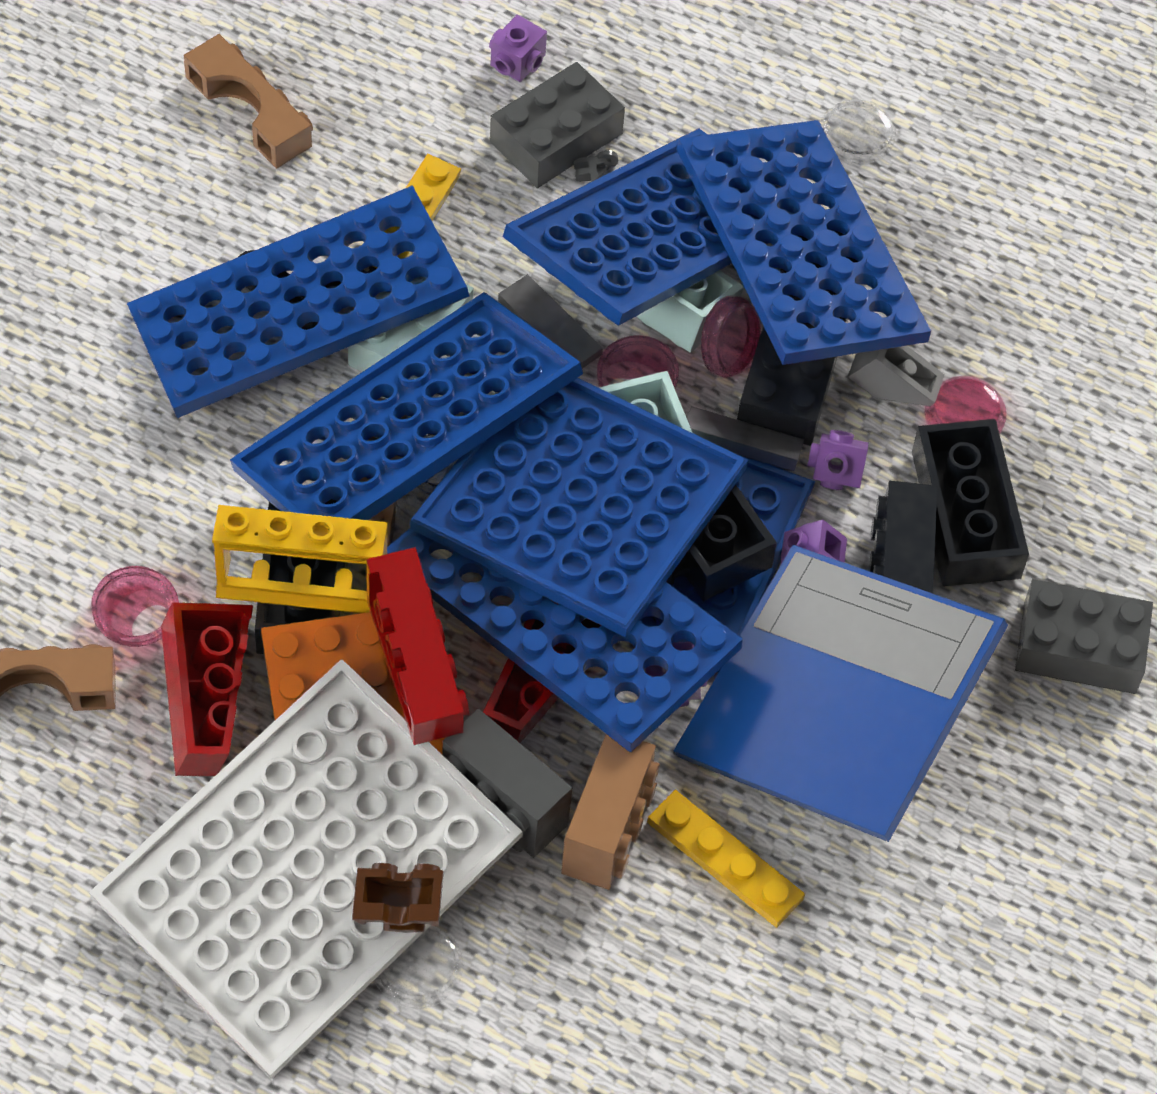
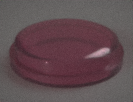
(730, 336)
(636, 358)
(966, 400)
(123, 597)

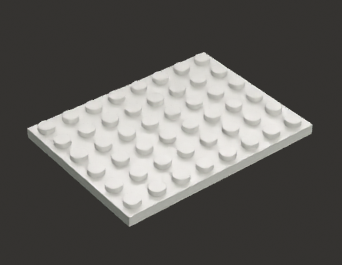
(259, 869)

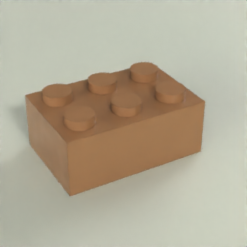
(610, 813)

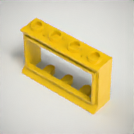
(295, 537)

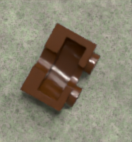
(398, 899)

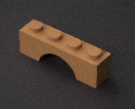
(222, 71)
(80, 674)

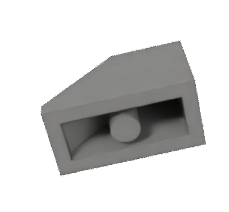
(897, 376)

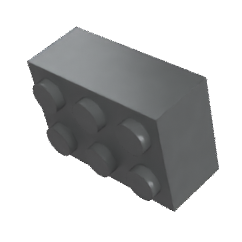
(556, 124)
(1084, 636)
(511, 780)

